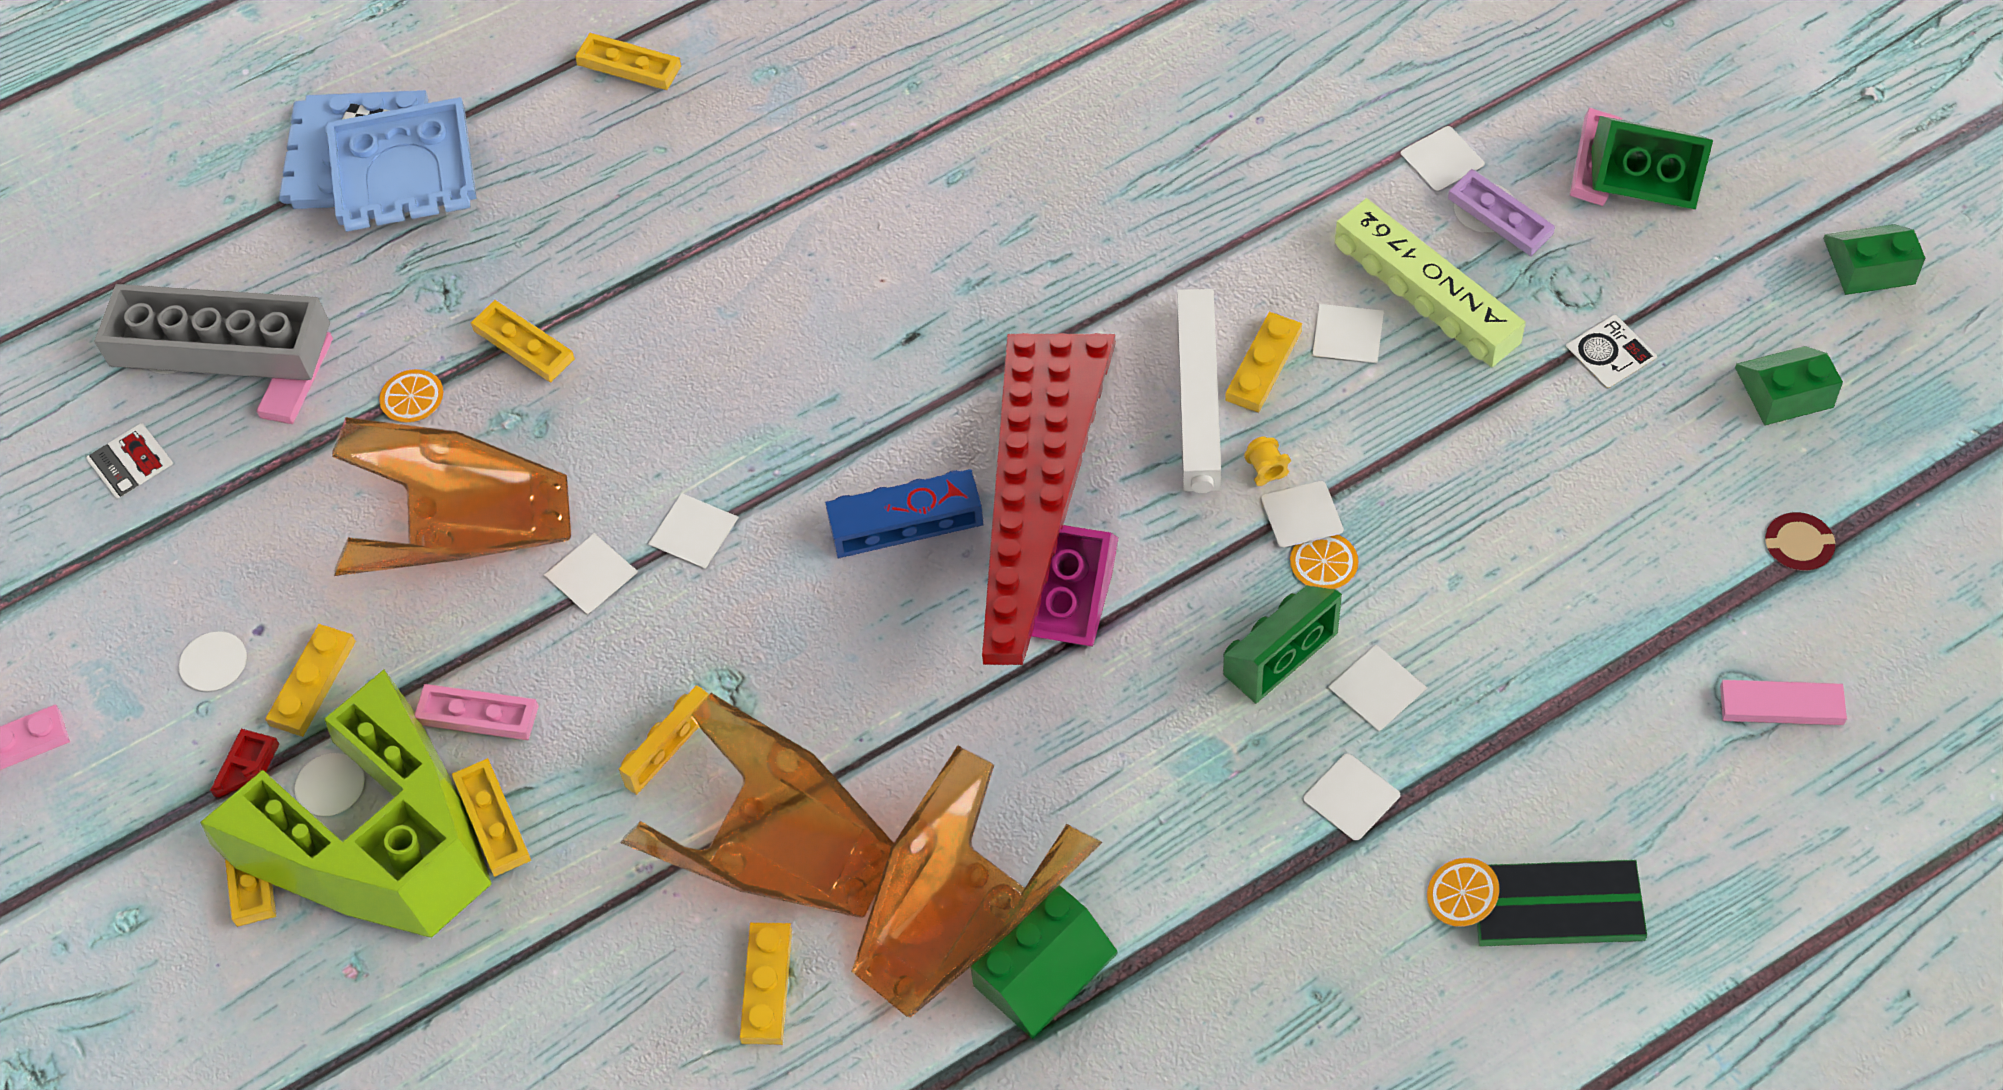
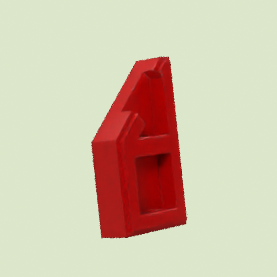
(246, 759)

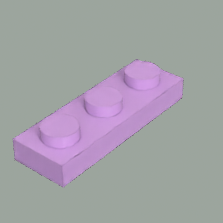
(1501, 212)

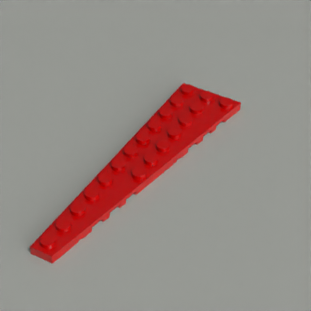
(1043, 431)

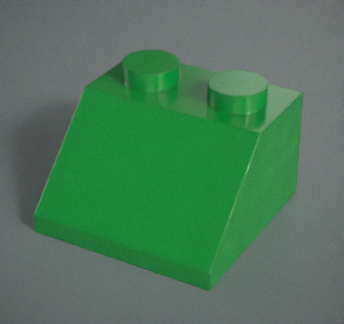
(1875, 257)
(1790, 383)

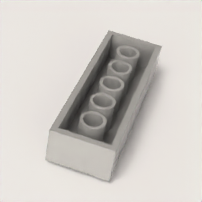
(213, 331)

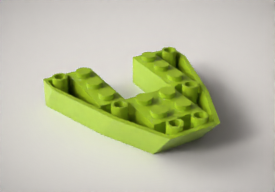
(404, 865)

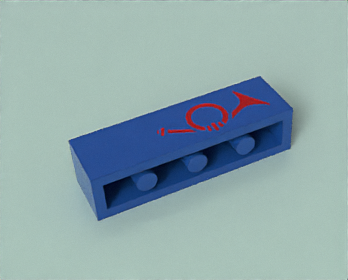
(904, 513)

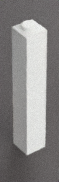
(1198, 391)

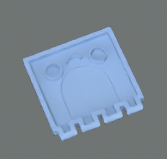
(307, 161)
(401, 164)

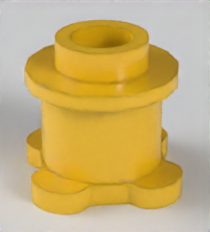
(1267, 460)

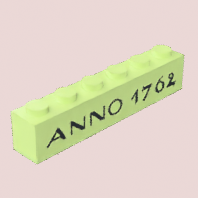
(1429, 283)

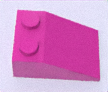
(1076, 586)

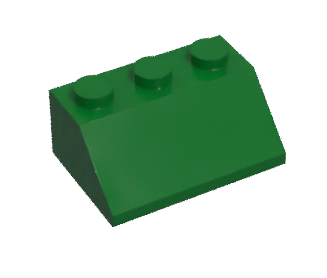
(1649, 162)
(1283, 641)
(1043, 962)

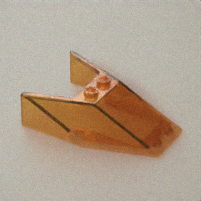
(460, 496)
(789, 828)
(943, 899)

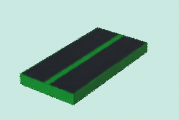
(1565, 904)

